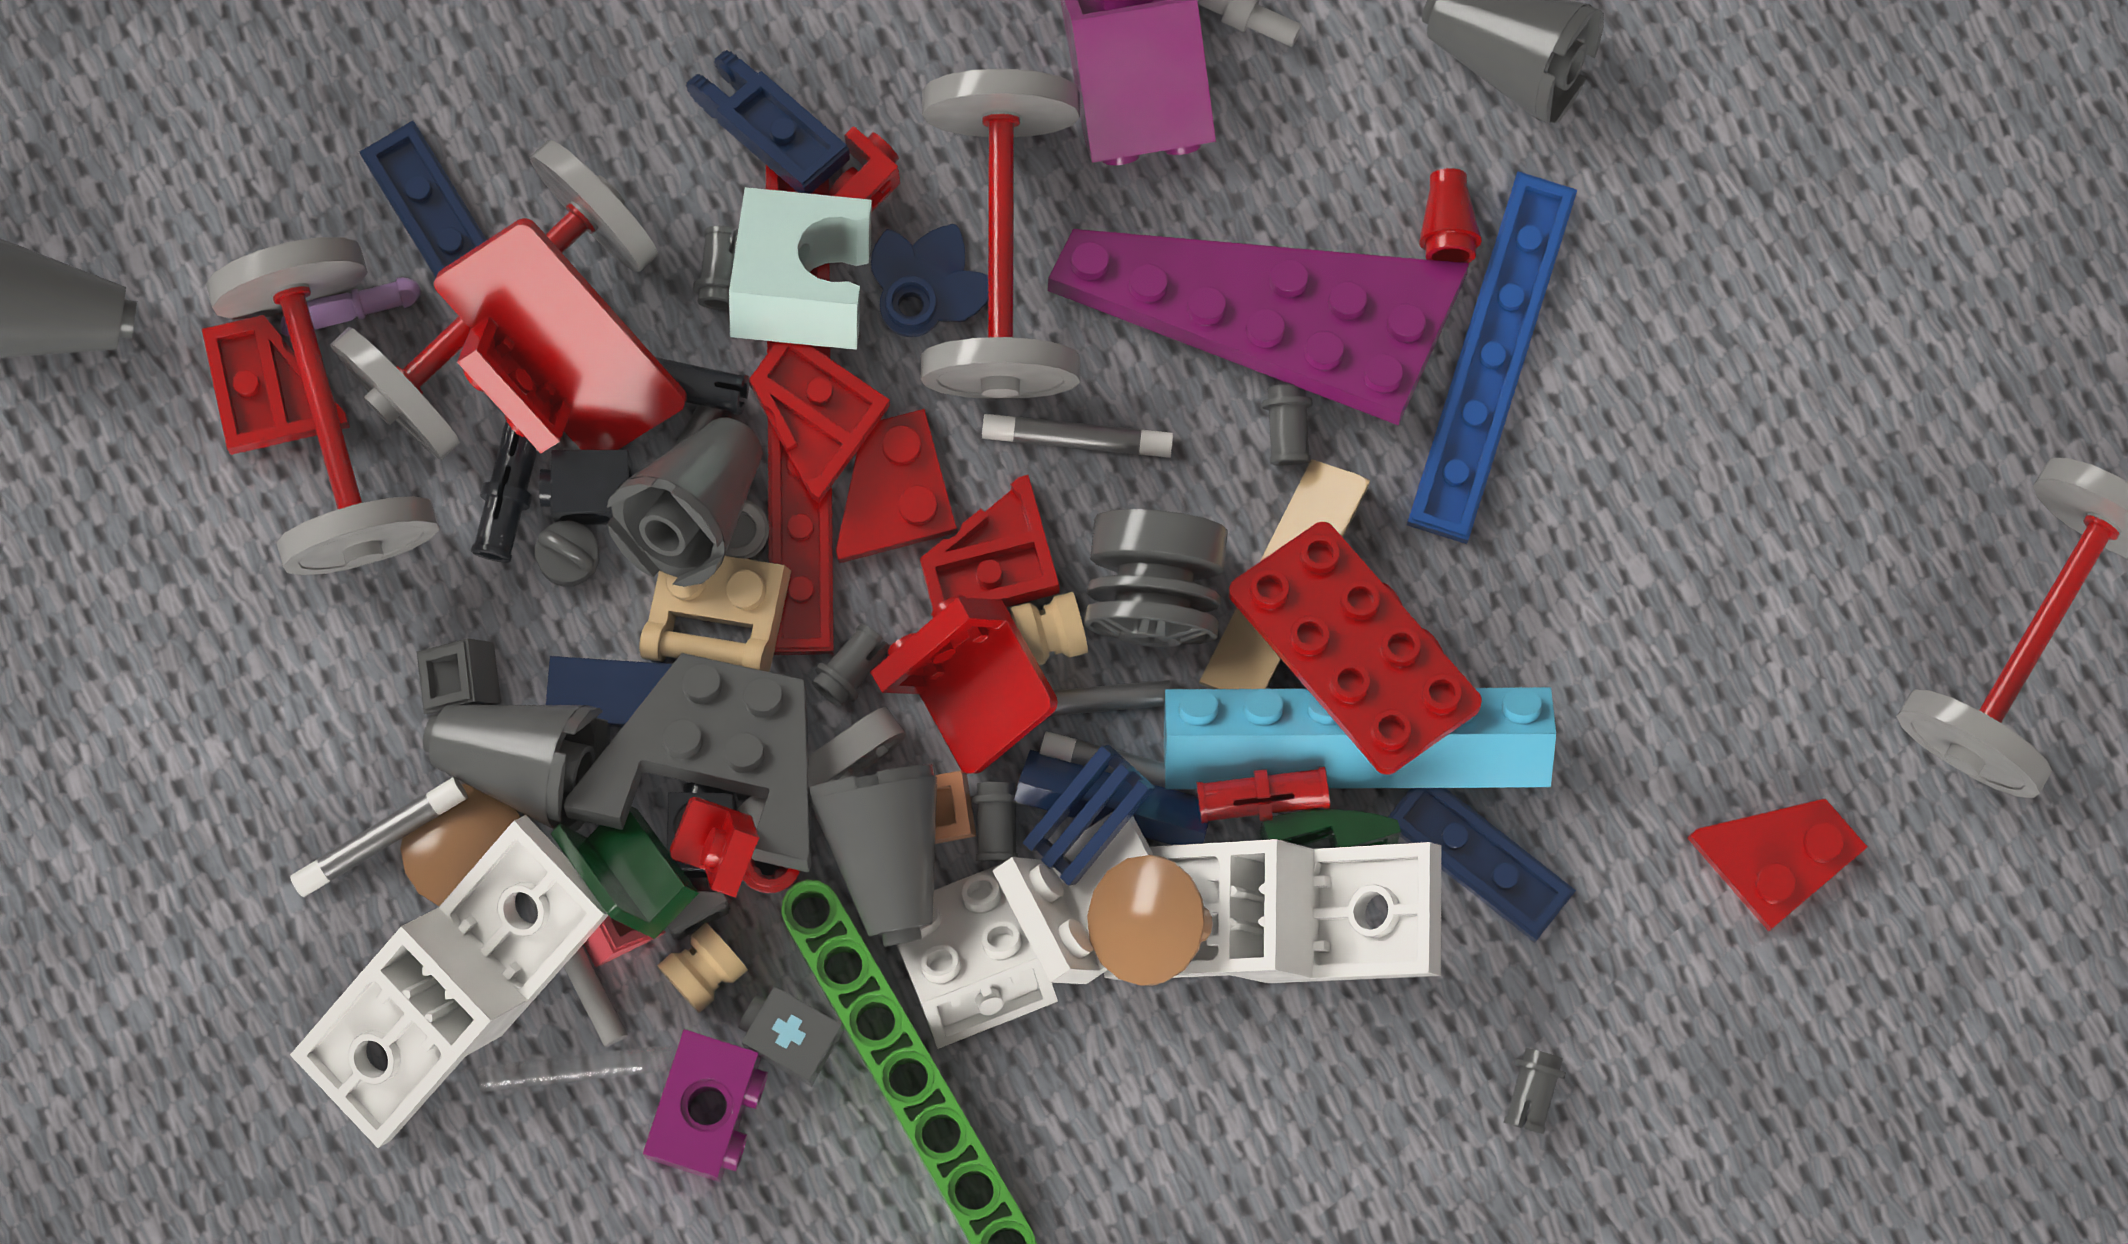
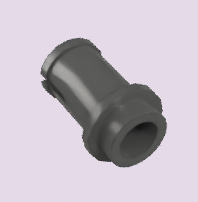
(716, 267)
(1288, 424)
(850, 666)
(996, 820)
(1535, 1086)

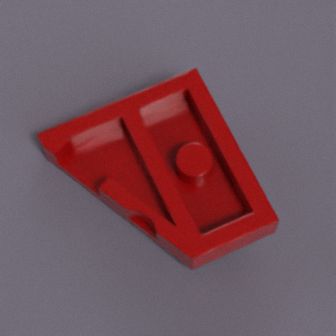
(258, 386)
(895, 491)
(995, 554)
(1779, 855)

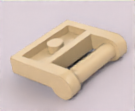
(736, 594)

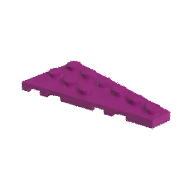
(1304, 316)

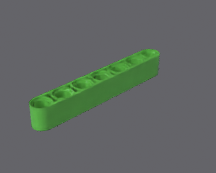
(898, 1048)

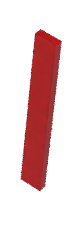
(800, 529)

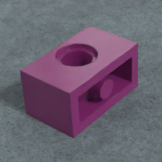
(699, 1067)

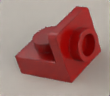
(876, 177)
(717, 842)

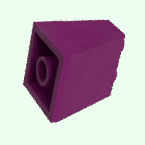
(1139, 77)

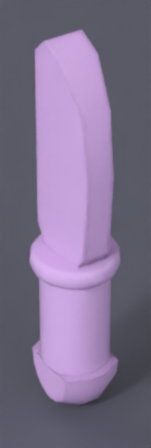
(347, 306)

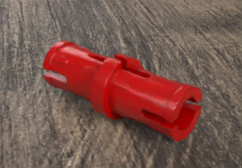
(1263, 795)

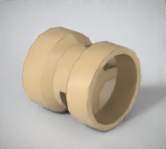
(1053, 628)
(702, 967)

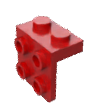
(972, 679)

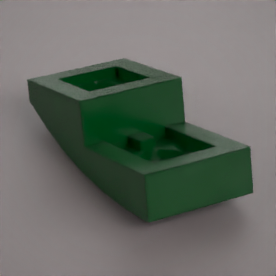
(1341, 827)

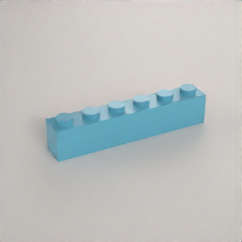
(1237, 731)

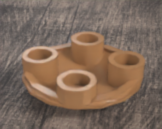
(450, 845)
(1147, 920)

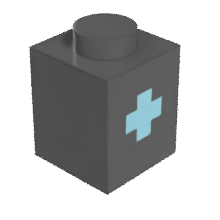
(790, 1034)

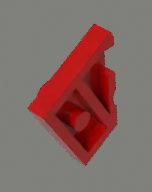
(816, 411)

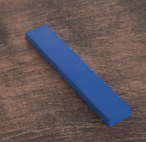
(1492, 357)

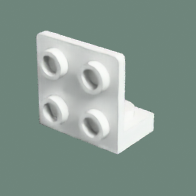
(1057, 913)
(974, 962)

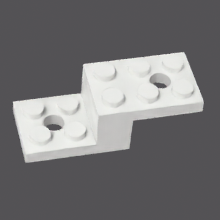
(1302, 910)
(450, 982)

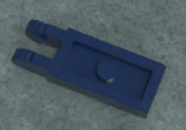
(771, 124)

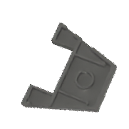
(720, 731)

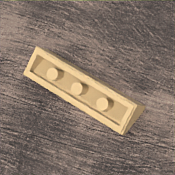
(1322, 495)

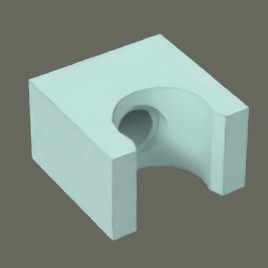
(777, 247)

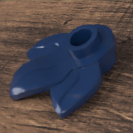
(932, 273)

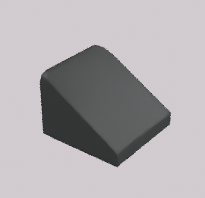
(458, 675)
(703, 908)

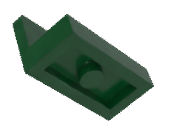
(629, 873)

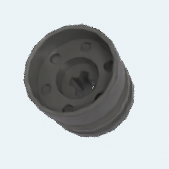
(1156, 566)

